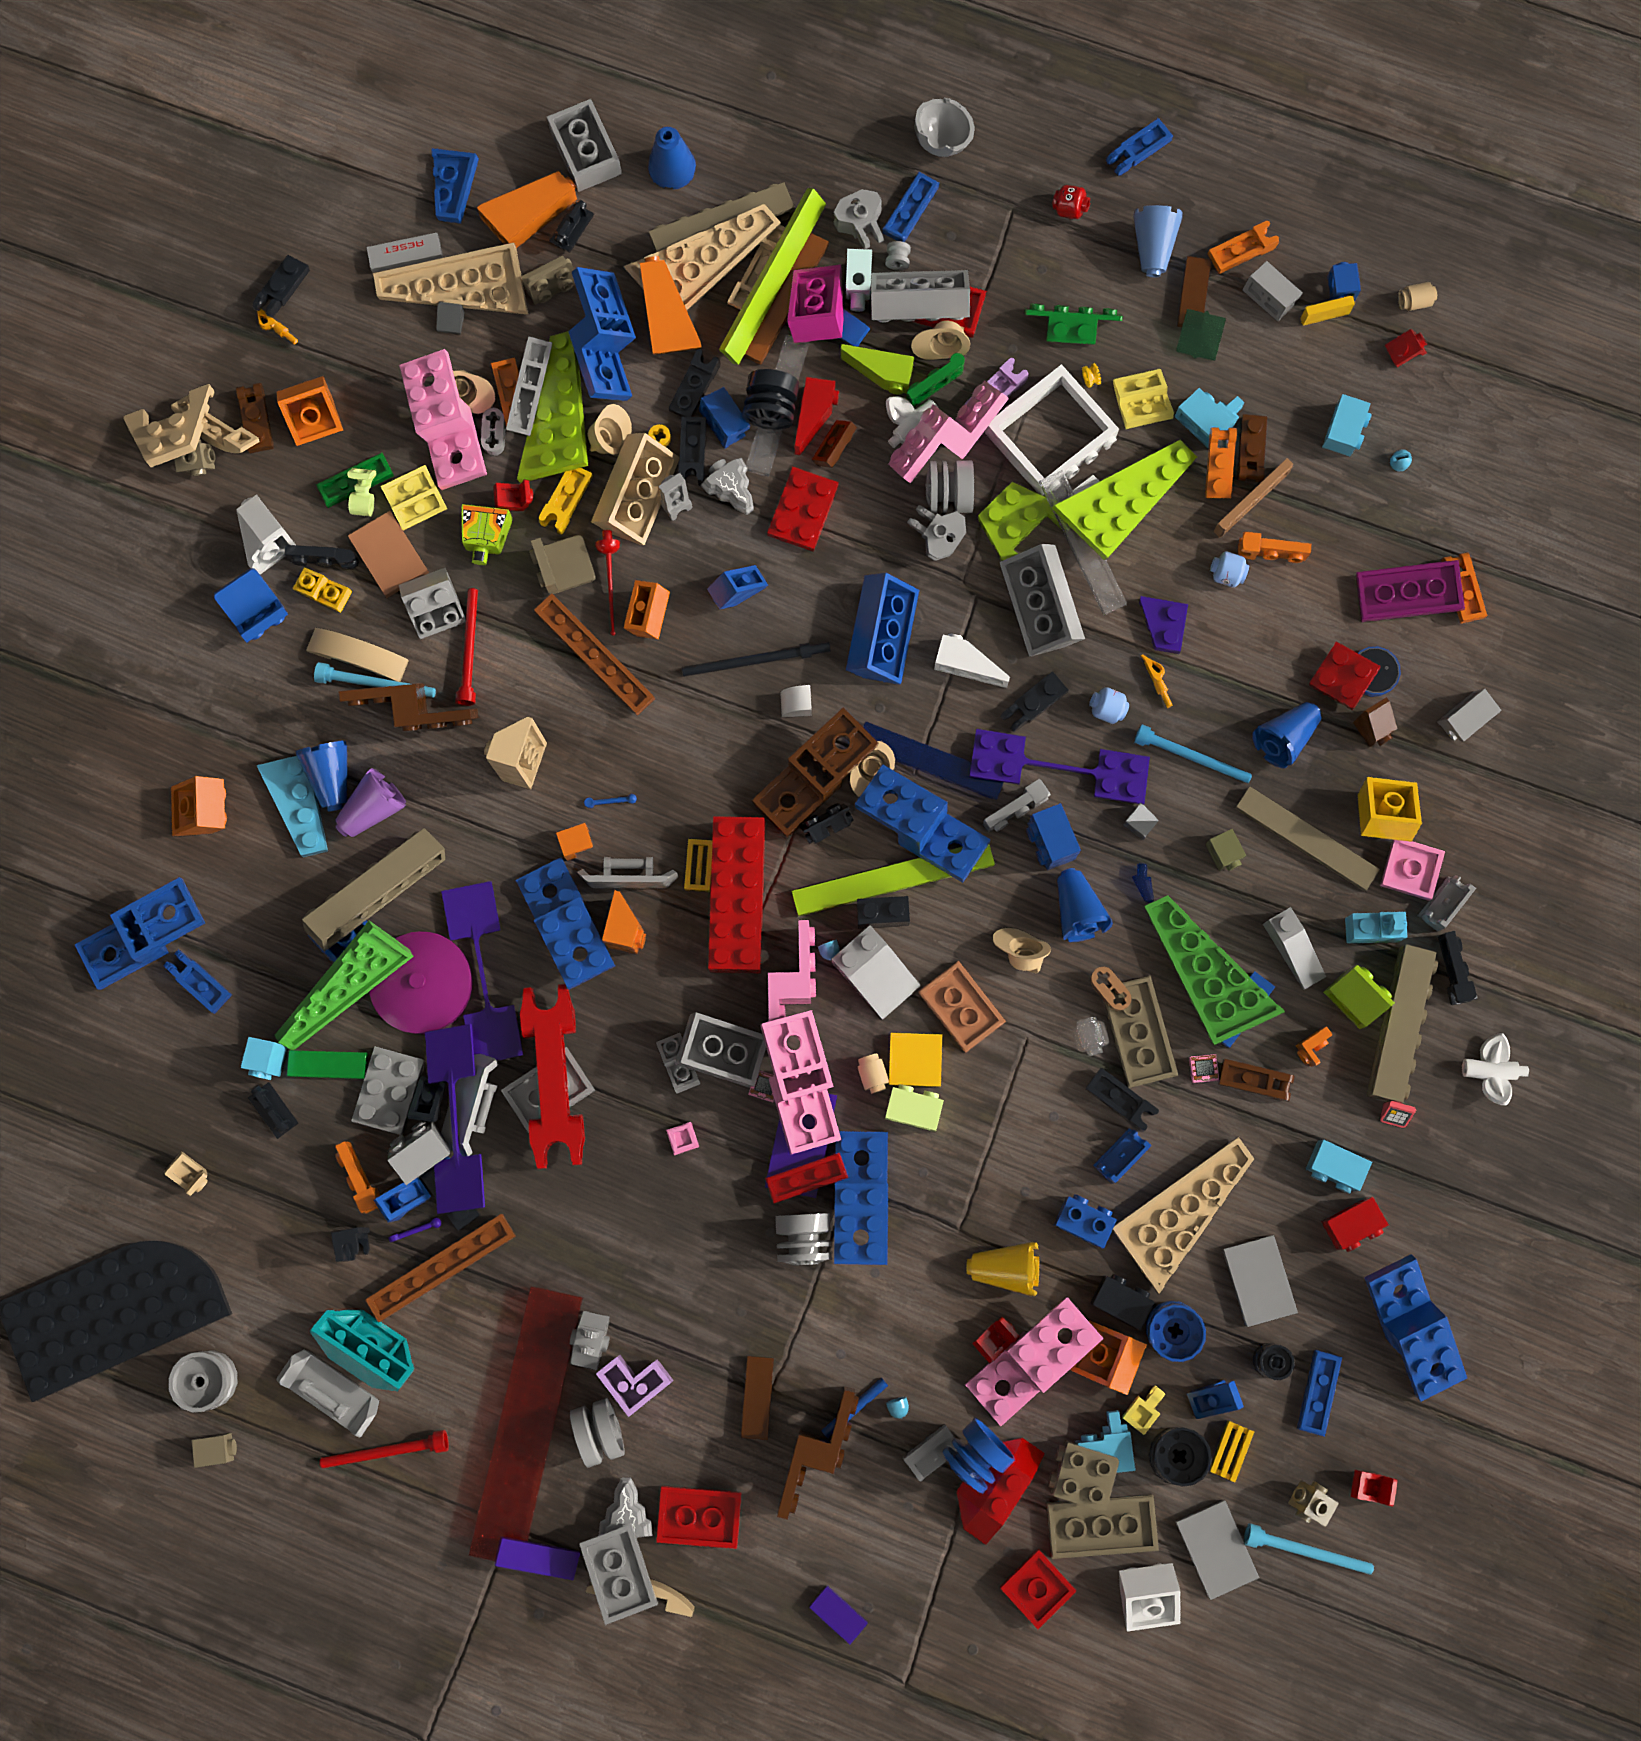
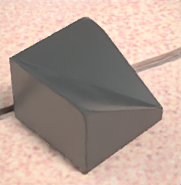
(1141, 821)

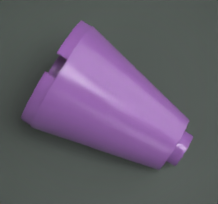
(369, 804)

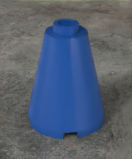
(671, 160)
(1287, 734)
(326, 772)
(1080, 907)

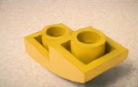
(322, 590)

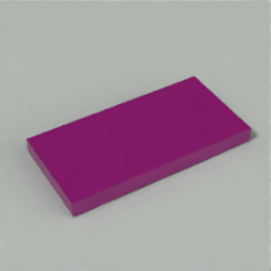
(1410, 591)

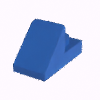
(402, 1199)
(1215, 1399)

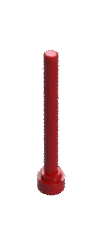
(465, 694)
(437, 1442)

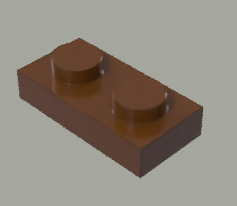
(834, 443)

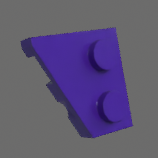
(1165, 623)

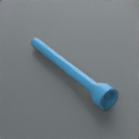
(1146, 737)

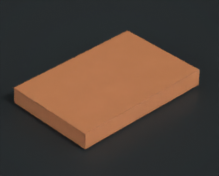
(387, 553)
(961, 1006)

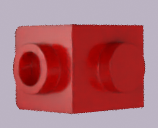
(1406, 347)
(513, 496)
(996, 1339)
(1374, 1487)

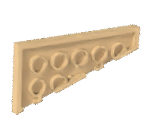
(1174, 1219)

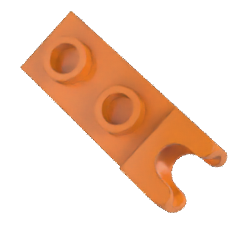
(1243, 248)
(1253, 545)
(357, 1178)

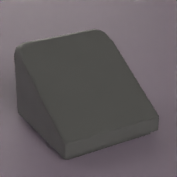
(450, 317)

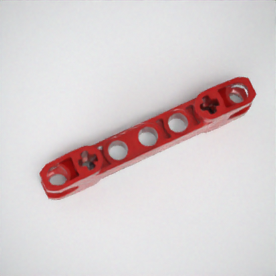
(555, 1120)

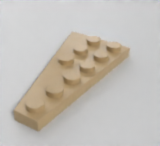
(709, 255)
(476, 280)

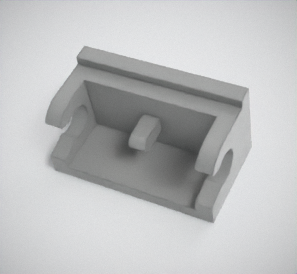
(1272, 291)
(1469, 715)
(1446, 903)
(928, 1454)

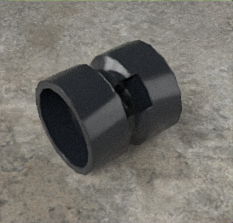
(1273, 1361)

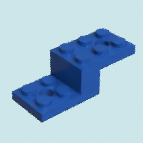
(601, 334)
(922, 823)
(565, 923)
(139, 933)
(862, 1200)
(1416, 1327)

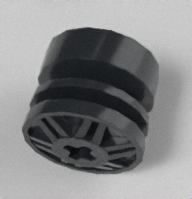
(770, 399)
(1195, 1456)

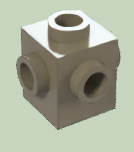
(197, 461)
(1307, 1501)

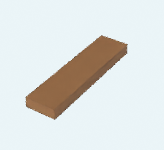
(1253, 498)

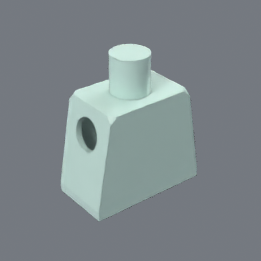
(858, 272)

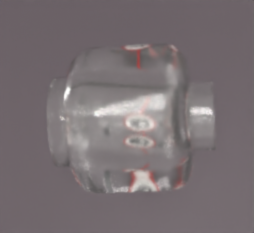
(1090, 1036)

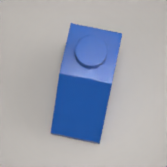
(736, 586)

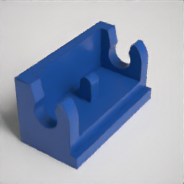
(723, 417)
(1121, 1156)

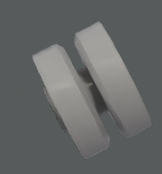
(187, 1385)
(597, 1432)

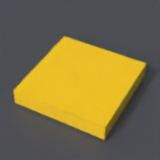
(915, 1059)

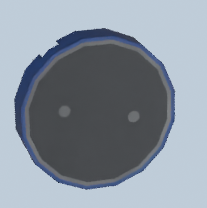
(1387, 675)

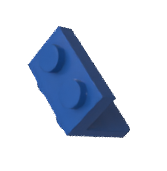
(250, 604)

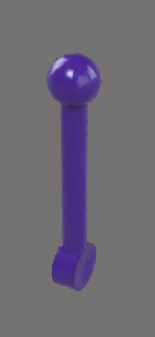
(436, 1223)

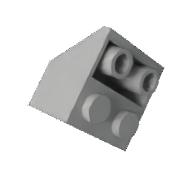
(432, 603)
(417, 1151)

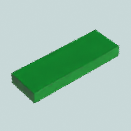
(341, 486)
(327, 1064)

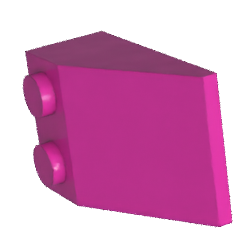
(816, 304)

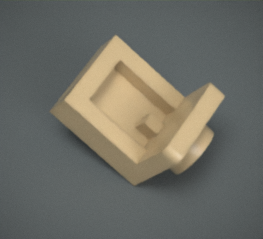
(187, 1173)

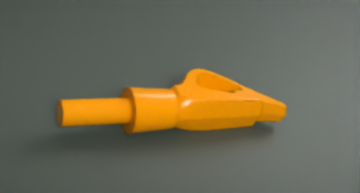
(280, 329)
(1159, 684)

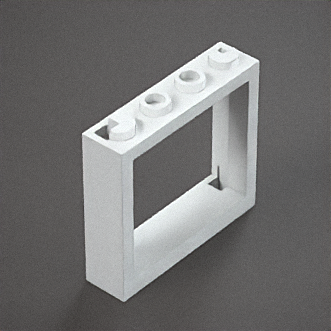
(1030, 399)

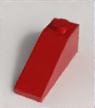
(815, 409)

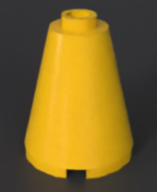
(1007, 1268)

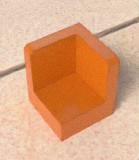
(574, 840)

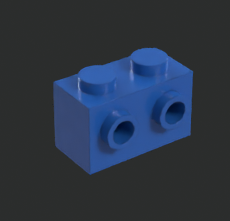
(1084, 1221)

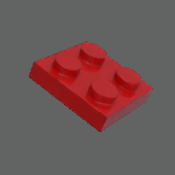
(1344, 675)
(1037, 1588)

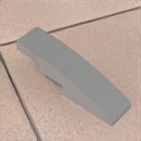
(529, 386)

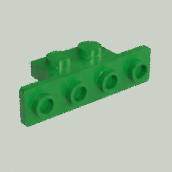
(1071, 325)

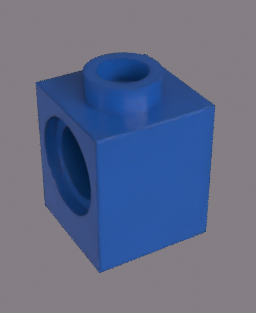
(1344, 281)

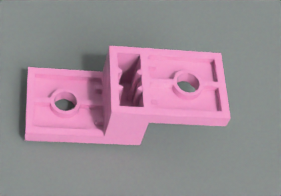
(443, 419)
(939, 428)
(794, 986)
(800, 1082)
(1034, 1361)

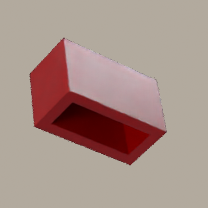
(1355, 1223)

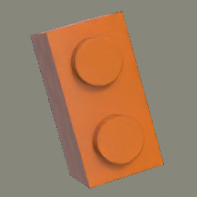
(646, 609)

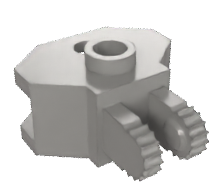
(860, 216)
(935, 534)
(589, 1340)

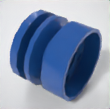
(1183, 1344)
(978, 1455)

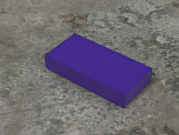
(838, 1614)

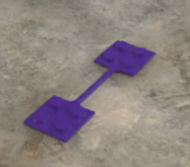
(1117, 776)
(470, 914)
(461, 1177)

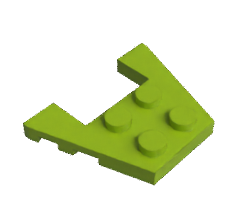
(1014, 517)

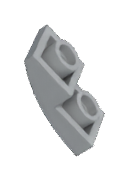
(681, 1077)

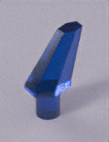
(1144, 883)

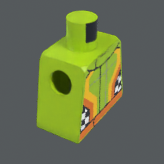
(484, 531)

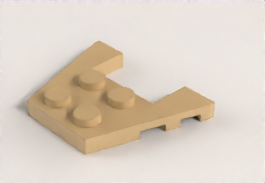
(171, 436)

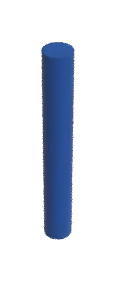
(864, 1399)

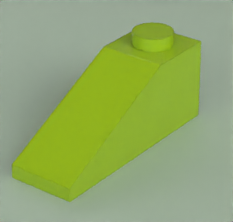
(885, 369)

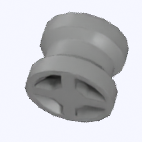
(898, 255)

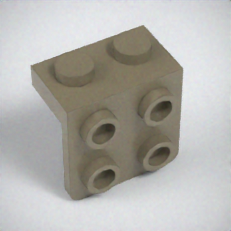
(549, 280)
(562, 564)
(1083, 1475)

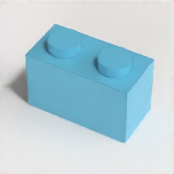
(1346, 425)
(263, 1058)
(1338, 1166)

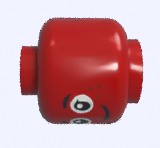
(1071, 201)

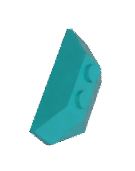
(364, 1348)

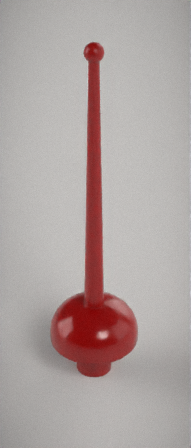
(609, 546)

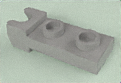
(674, 495)
(1033, 796)

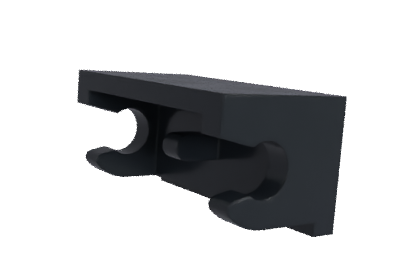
(347, 1243)

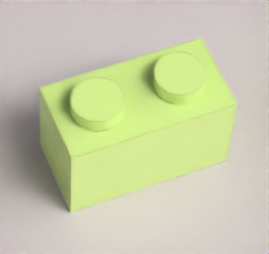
(914, 1108)

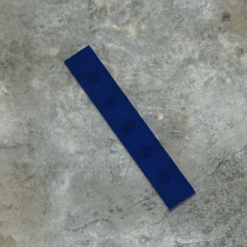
(934, 761)

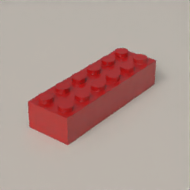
(737, 895)

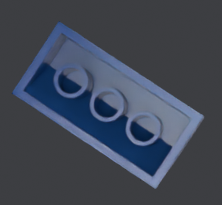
(882, 628)

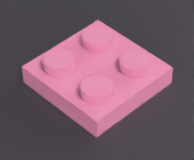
(1412, 869)

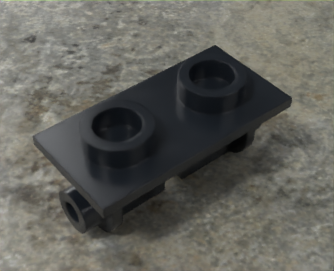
(572, 226)
(817, 825)
(272, 1110)

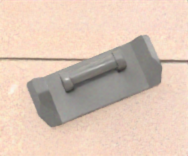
(612, 881)
(469, 1093)
(329, 1391)

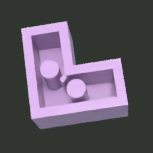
(632, 1390)

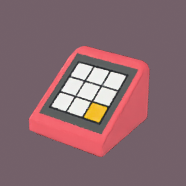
(1397, 1114)

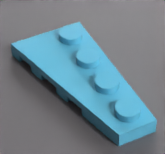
(296, 804)

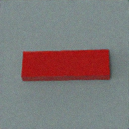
(806, 1178)

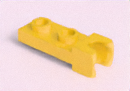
(565, 498)

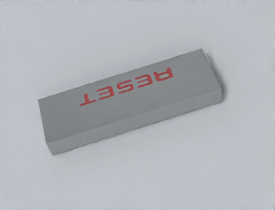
(404, 252)

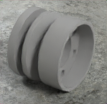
(951, 486)
(803, 1238)

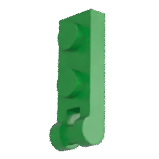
(936, 380)

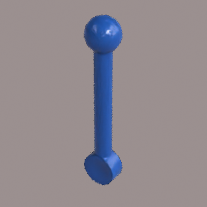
(589, 802)

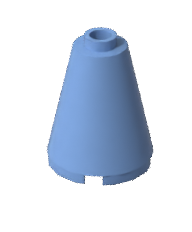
(1156, 234)

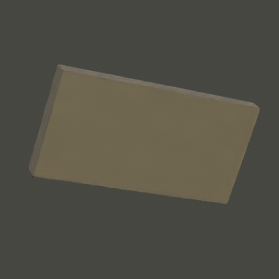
(1141, 1035)
(1122, 1528)

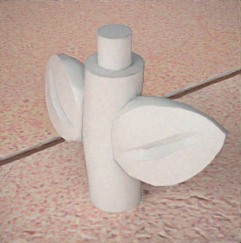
(903, 413)
(1495, 1069)

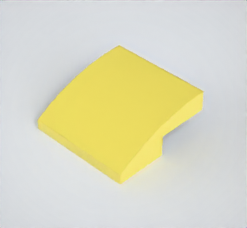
(1143, 398)
(414, 497)

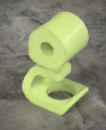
(361, 501)

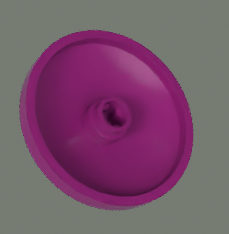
(428, 988)

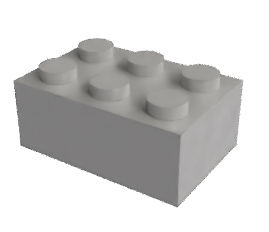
(584, 145)
(721, 1050)

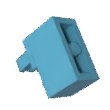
(1201, 413)
(1376, 927)
(1114, 1441)

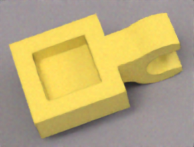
(1142, 1412)

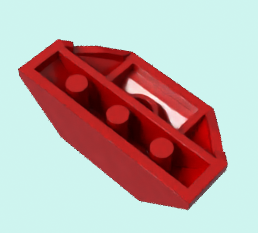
(987, 1511)

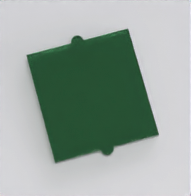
(1200, 334)

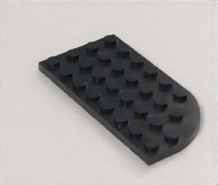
(109, 1313)

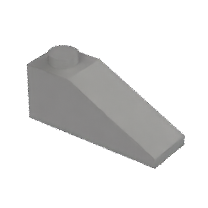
(1295, 947)

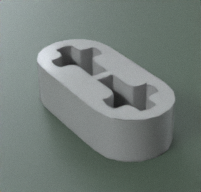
(487, 432)

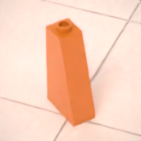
(528, 209)
(667, 316)

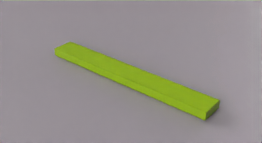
(772, 276)
(875, 883)

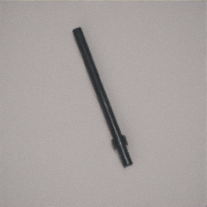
(804, 651)

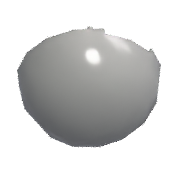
(943, 127)

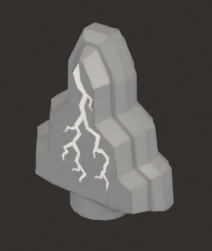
(730, 484)
(626, 1511)

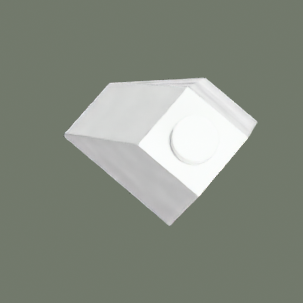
(261, 535)

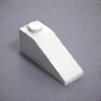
(964, 660)

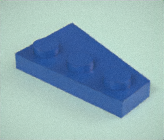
(453, 182)

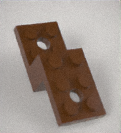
(408, 706)
(815, 772)
(818, 1452)

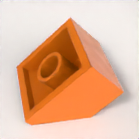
(309, 410)
(198, 806)
(622, 927)
(1112, 1360)

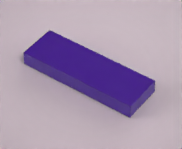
(536, 1558)

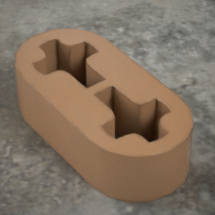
(1106, 993)

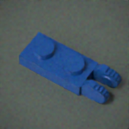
(1140, 146)
(199, 983)

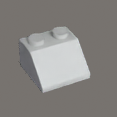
(1150, 1596)

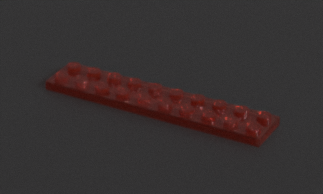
(526, 1420)

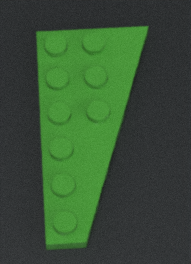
(356, 971)
(1216, 985)

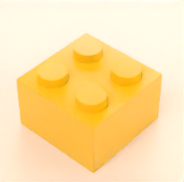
(1389, 809)

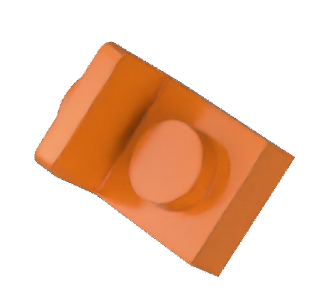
(1314, 1041)

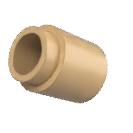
(1417, 296)
(872, 1073)

